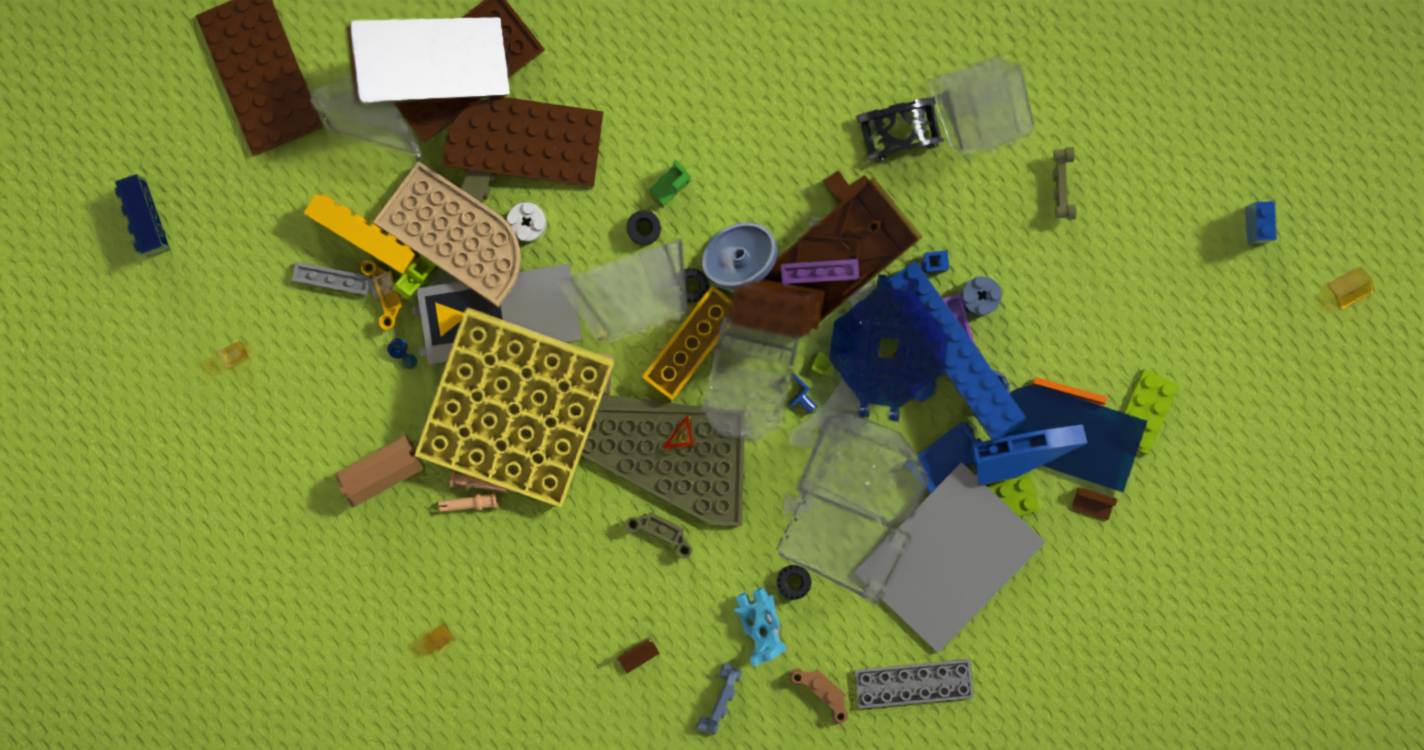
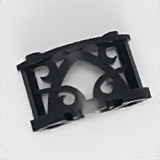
(919, 108)

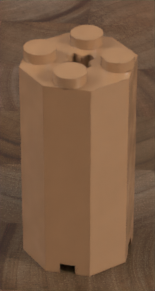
(379, 471)

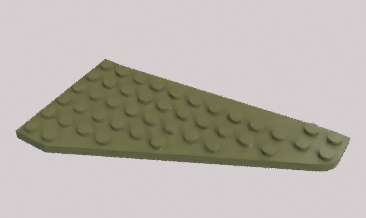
(701, 480)

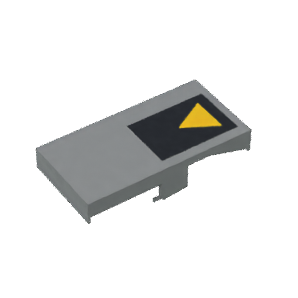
(532, 303)

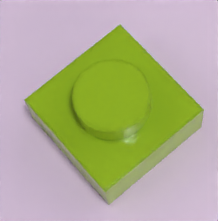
(822, 364)

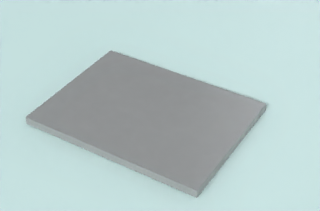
(957, 557)

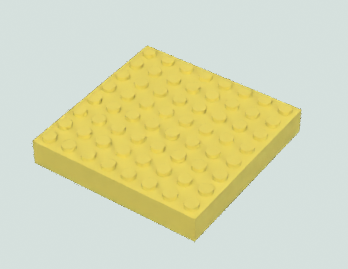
(514, 407)

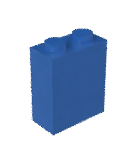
(1260, 222)

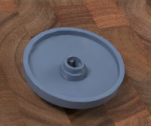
(739, 255)

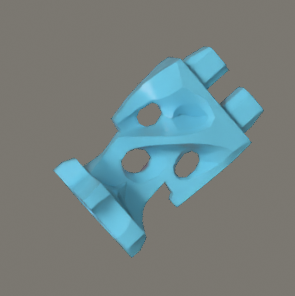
(764, 615)

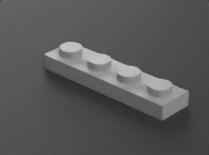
(331, 278)

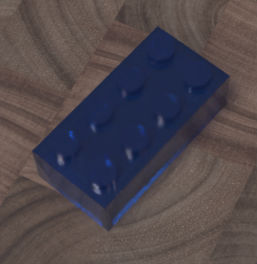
(142, 215)

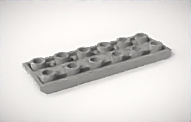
(914, 683)

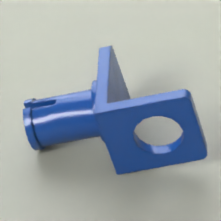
(802, 398)

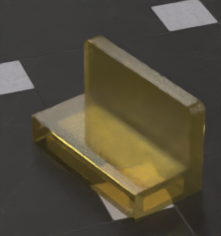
(1351, 287)

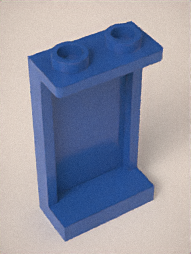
(947, 453)

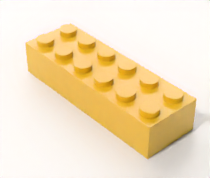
(359, 233)
(689, 344)

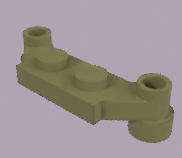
(1061, 157)
(662, 529)

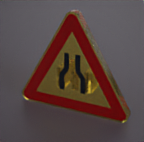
(682, 437)

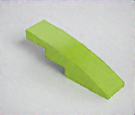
(414, 277)

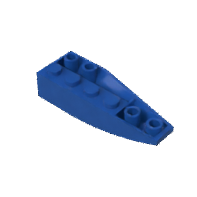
(1023, 452)

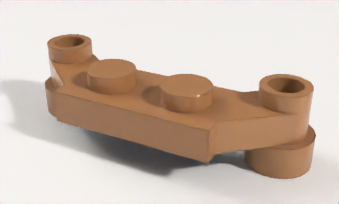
(824, 689)

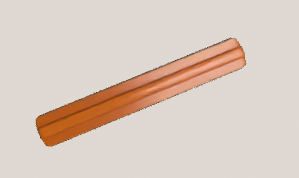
(1088, 396)

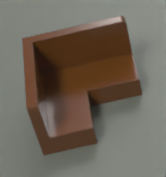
(840, 188)

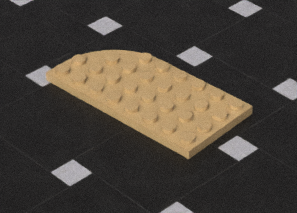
(454, 233)

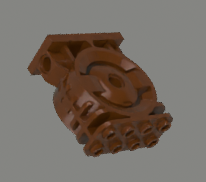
(777, 307)

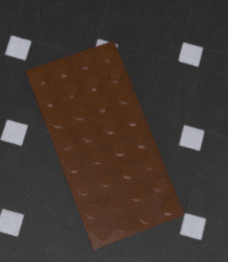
(519, 50)
(259, 73)

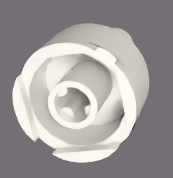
(537, 224)

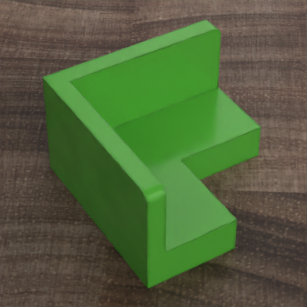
(670, 184)

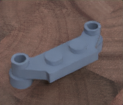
(727, 693)

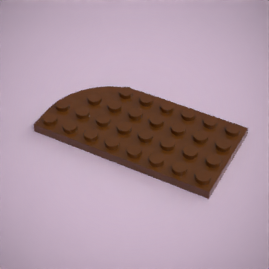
(526, 140)

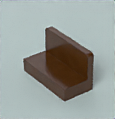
(1093, 503)
(638, 655)

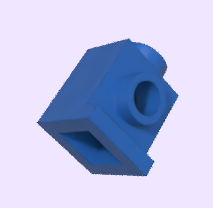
(941, 258)

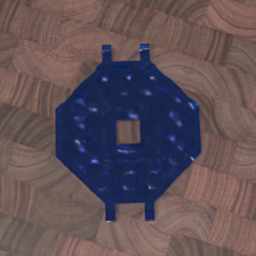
(857, 346)

